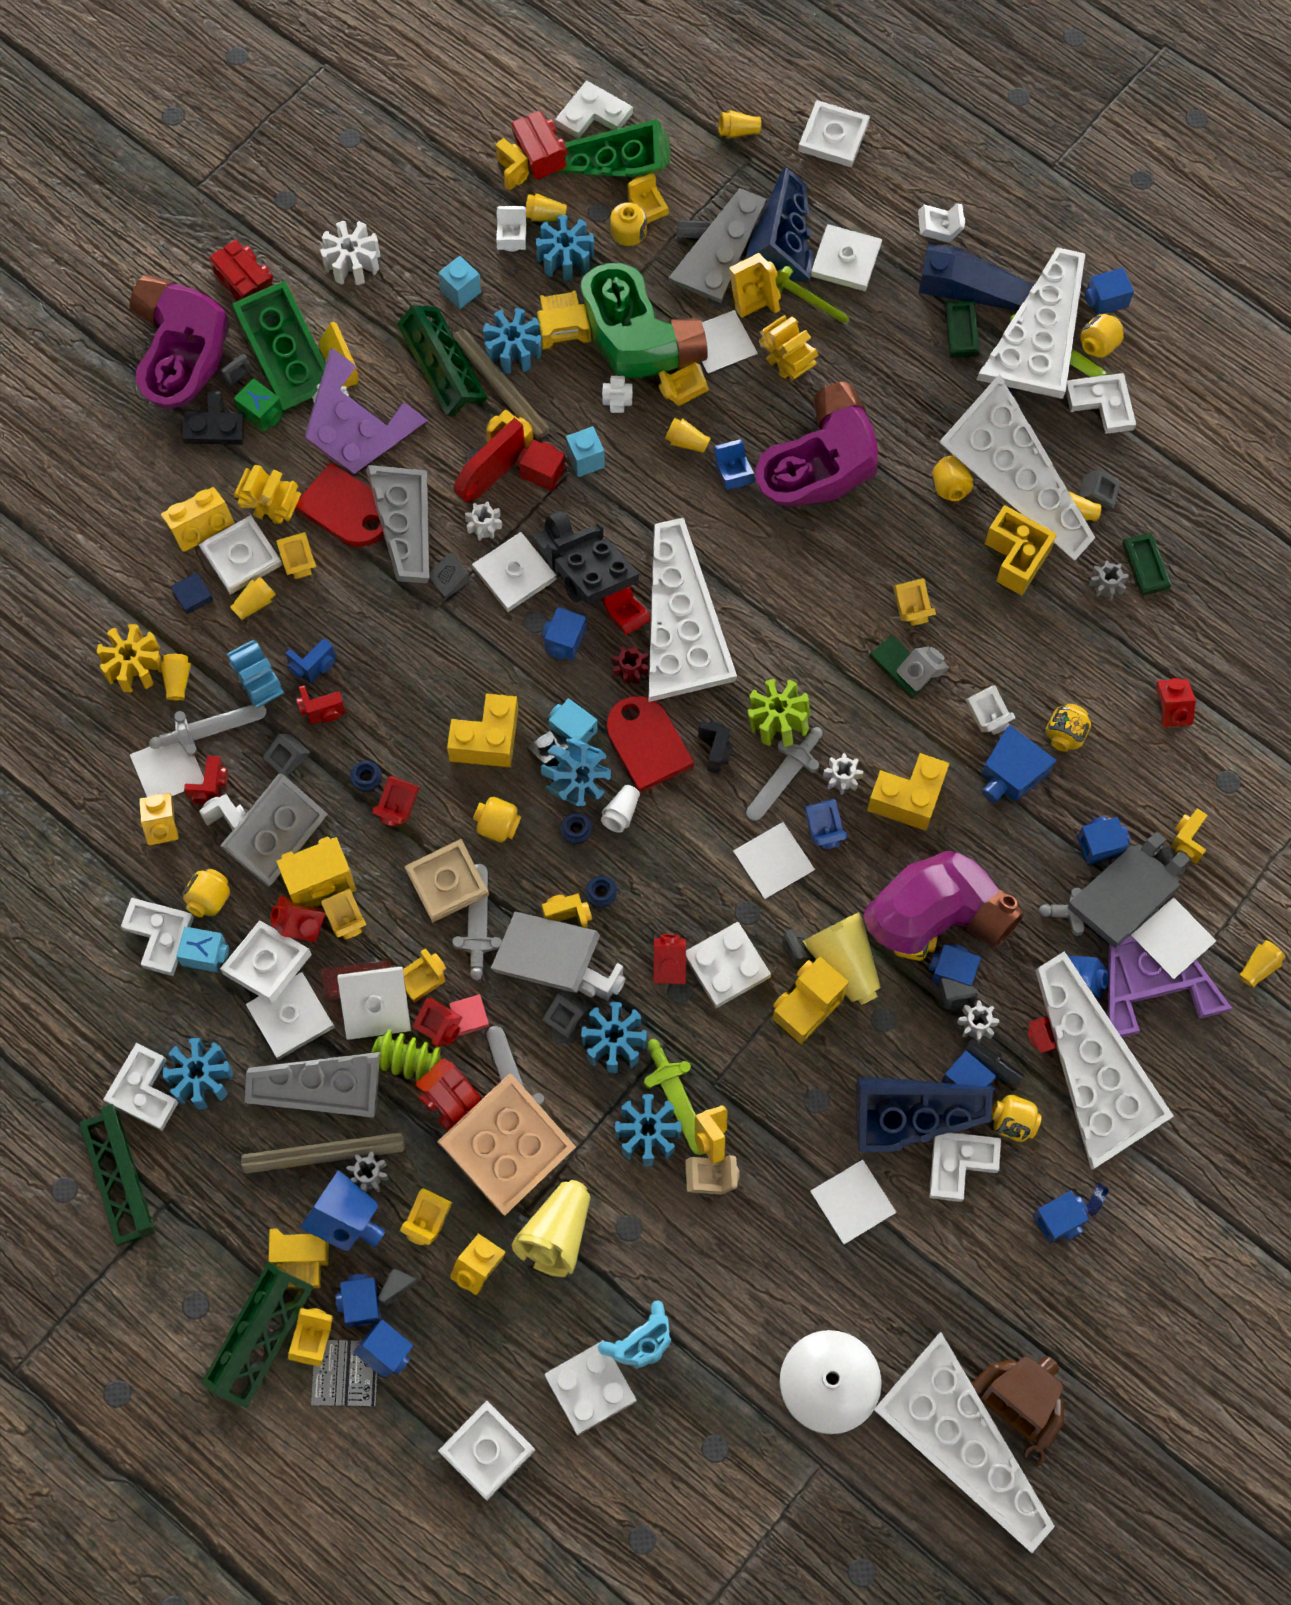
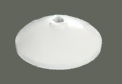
(815, 1401)

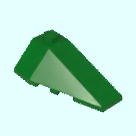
(620, 152)

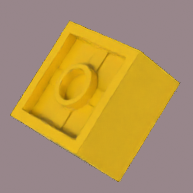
(316, 872)

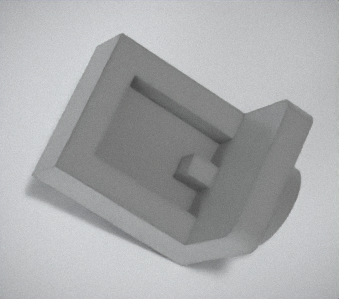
(922, 666)

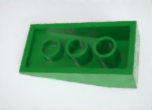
(281, 343)

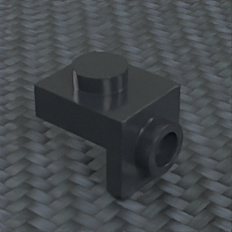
(540, 748)
(720, 751)

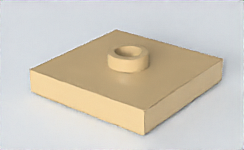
(446, 880)

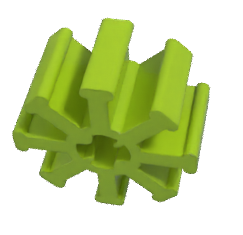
(779, 712)

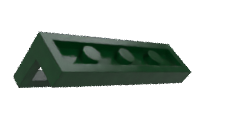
(437, 359)
(125, 1168)
(246, 1333)

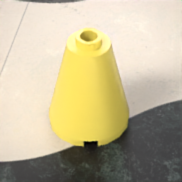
(848, 952)
(555, 1230)

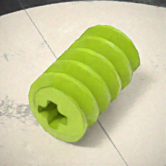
(403, 1056)

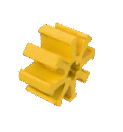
(788, 347)
(267, 494)
(114, 658)

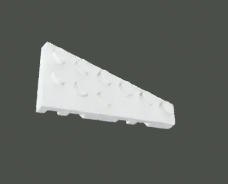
(1040, 337)
(1009, 458)
(685, 631)
(1104, 1079)
(952, 1428)

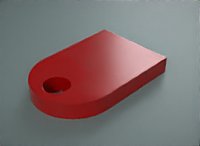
(490, 462)
(341, 507)
(648, 744)

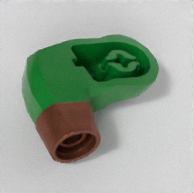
(628, 329)

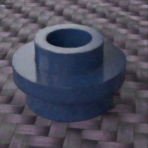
(362, 768)
(572, 820)
(601, 882)

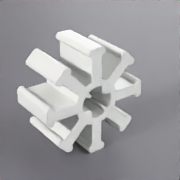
(350, 252)

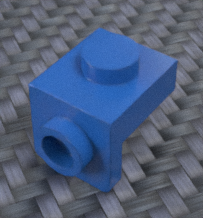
(733, 465)
(317, 661)
(825, 824)
(1092, 972)

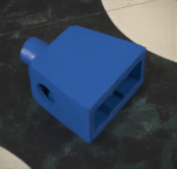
(1015, 766)
(343, 1215)

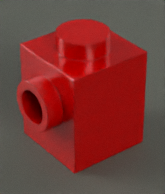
(541, 464)

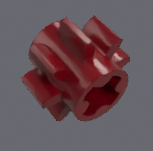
(635, 659)

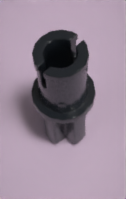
(1001, 1069)

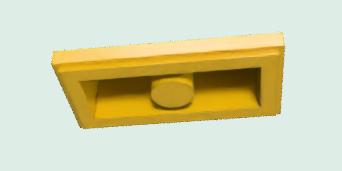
(333, 339)

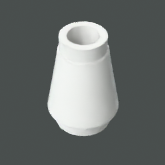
(620, 809)

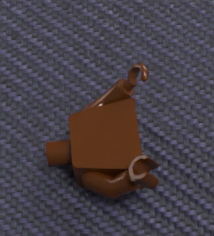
(1025, 1398)

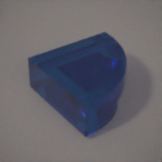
(1097, 1199)

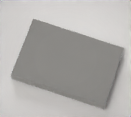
(273, 826)
(545, 952)

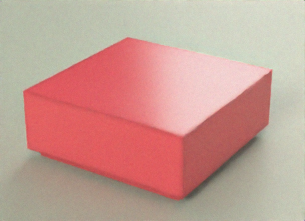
(472, 1014)

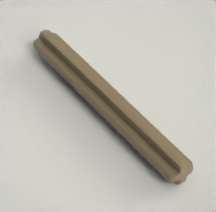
(500, 383)
(322, 1152)

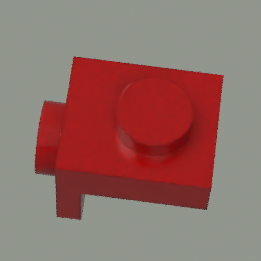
(625, 611)
(1177, 702)
(325, 708)
(214, 778)
(396, 801)
(296, 920)
(669, 959)
(438, 1023)
(1041, 1035)

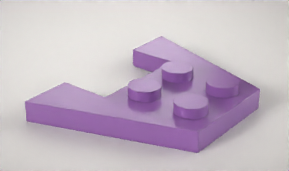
(345, 428)
(1138, 977)

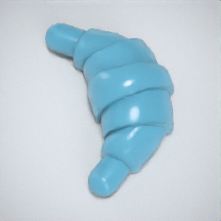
(644, 1344)

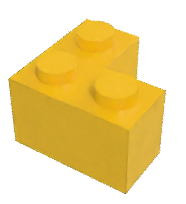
(1024, 545)
(486, 741)
(911, 799)
(812, 1001)

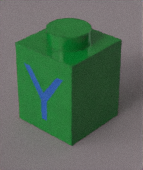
(259, 405)

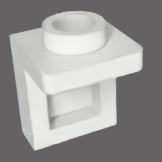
(941, 223)
(511, 228)
(990, 710)
(219, 807)
(596, 984)

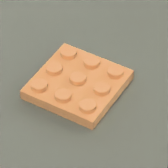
(506, 1144)

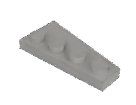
(719, 248)
(403, 514)
(322, 1085)

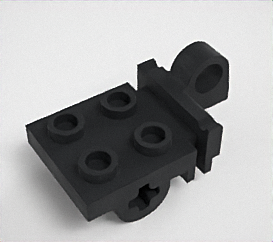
(587, 562)

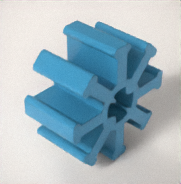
(565, 247)
(513, 340)
(255, 674)
(575, 772)
(602, 1035)
(189, 1083)
(634, 1130)

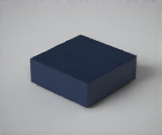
(191, 593)

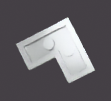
(592, 104)
(1106, 393)
(164, 929)
(133, 1090)
(953, 1156)

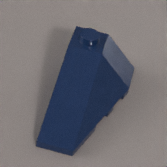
(782, 228)
(965, 277)
(911, 1111)

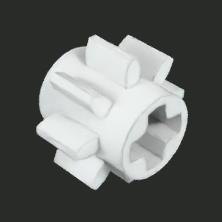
(617, 394)
(490, 517)
(843, 765)
(976, 1013)

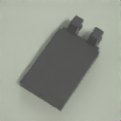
(1129, 891)

